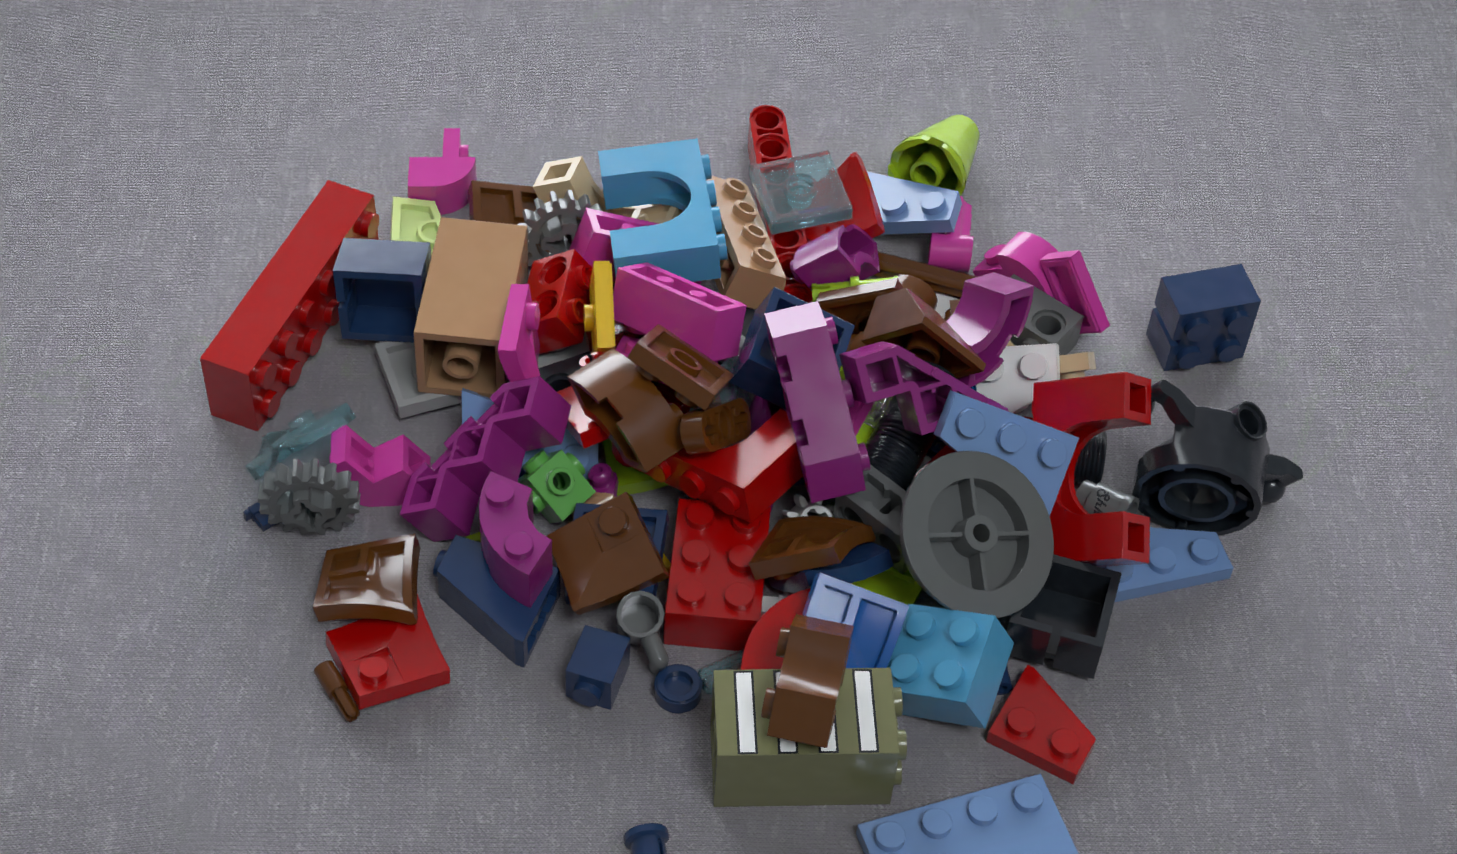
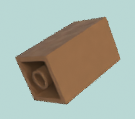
(467, 305)

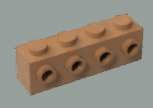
(751, 261)

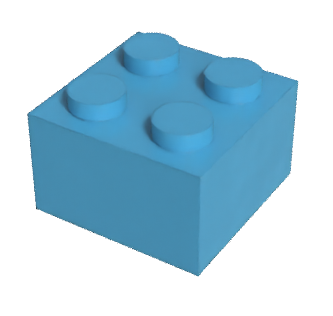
(950, 664)

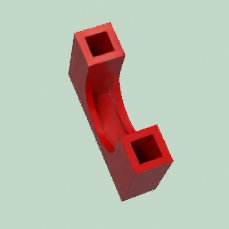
(1085, 409)
(737, 478)

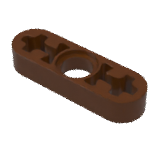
(715, 427)

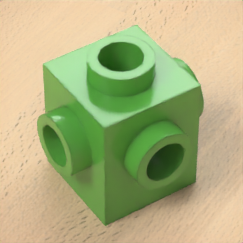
(556, 484)

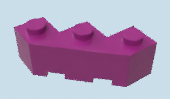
(920, 388)
(817, 401)
(446, 494)

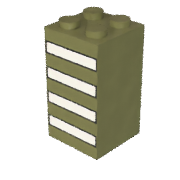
(773, 771)

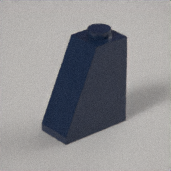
(477, 598)

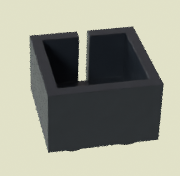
(1067, 617)

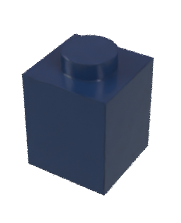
(597, 667)

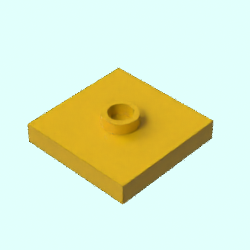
(600, 312)

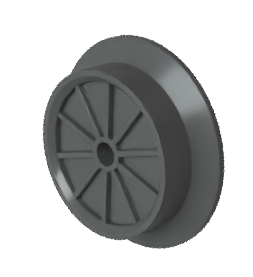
(976, 534)

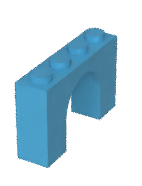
(671, 176)

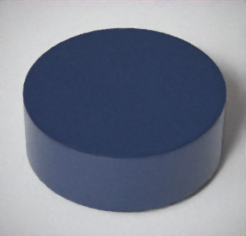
(678, 688)

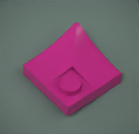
(519, 336)

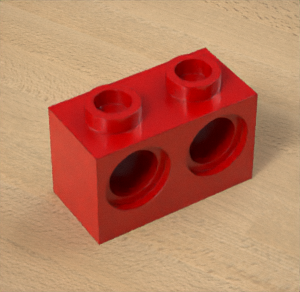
(561, 290)

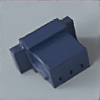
(260, 519)

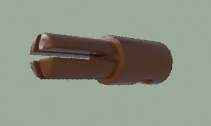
(336, 690)

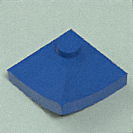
(874, 617)

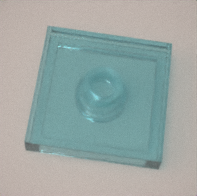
(800, 192)

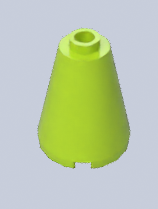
(938, 154)

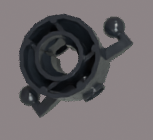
(1211, 468)

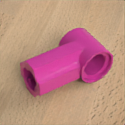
(954, 248)

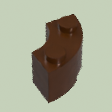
(628, 410)
(809, 680)

